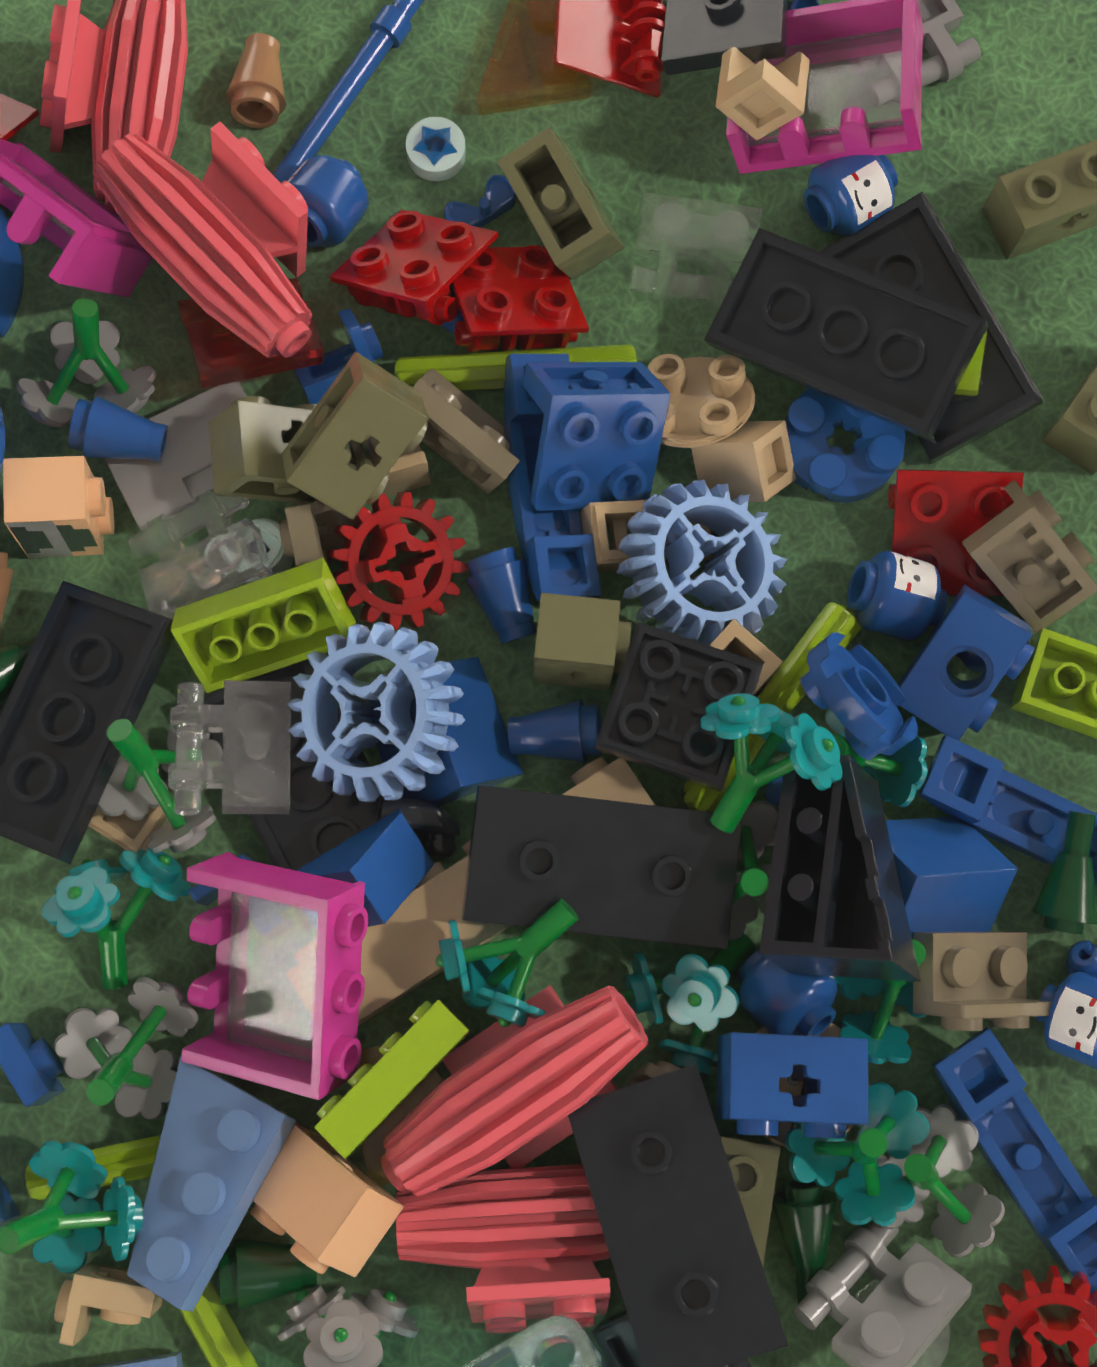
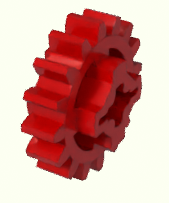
(406, 584)
(1030, 1310)

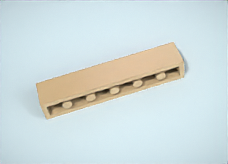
(405, 948)

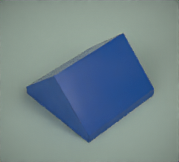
(482, 741)
(948, 874)

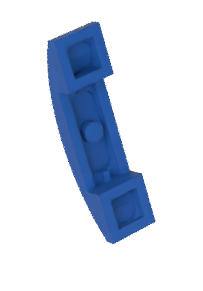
(550, 541)
(998, 803)
(1023, 1151)

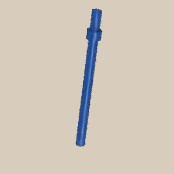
(388, 31)

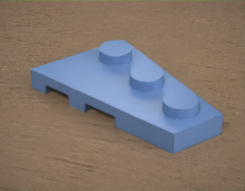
(202, 1182)

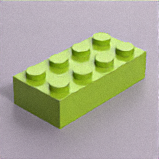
(262, 624)
(1060, 683)
(383, 1087)

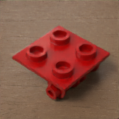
(612, 41)
(412, 264)
(514, 298)
(939, 512)

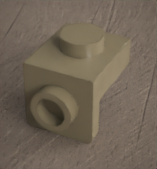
(310, 532)

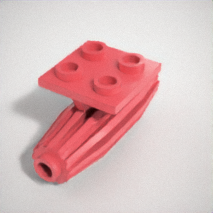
(116, 76)
(218, 233)
(514, 1090)
(528, 1235)

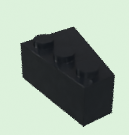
(836, 883)

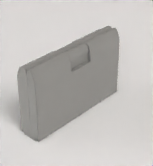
(186, 463)

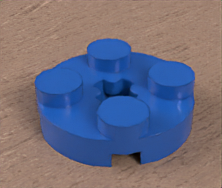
(827, 469)
(859, 695)

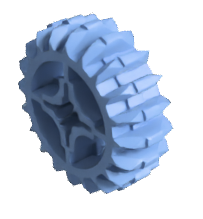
(667, 531)
(338, 745)

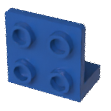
(596, 432)

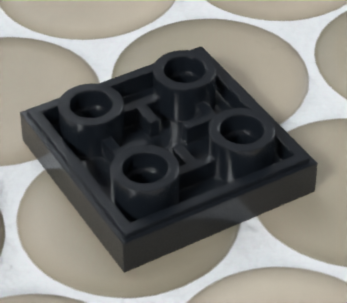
(661, 702)

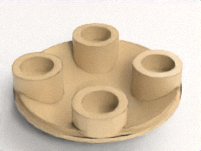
(706, 399)

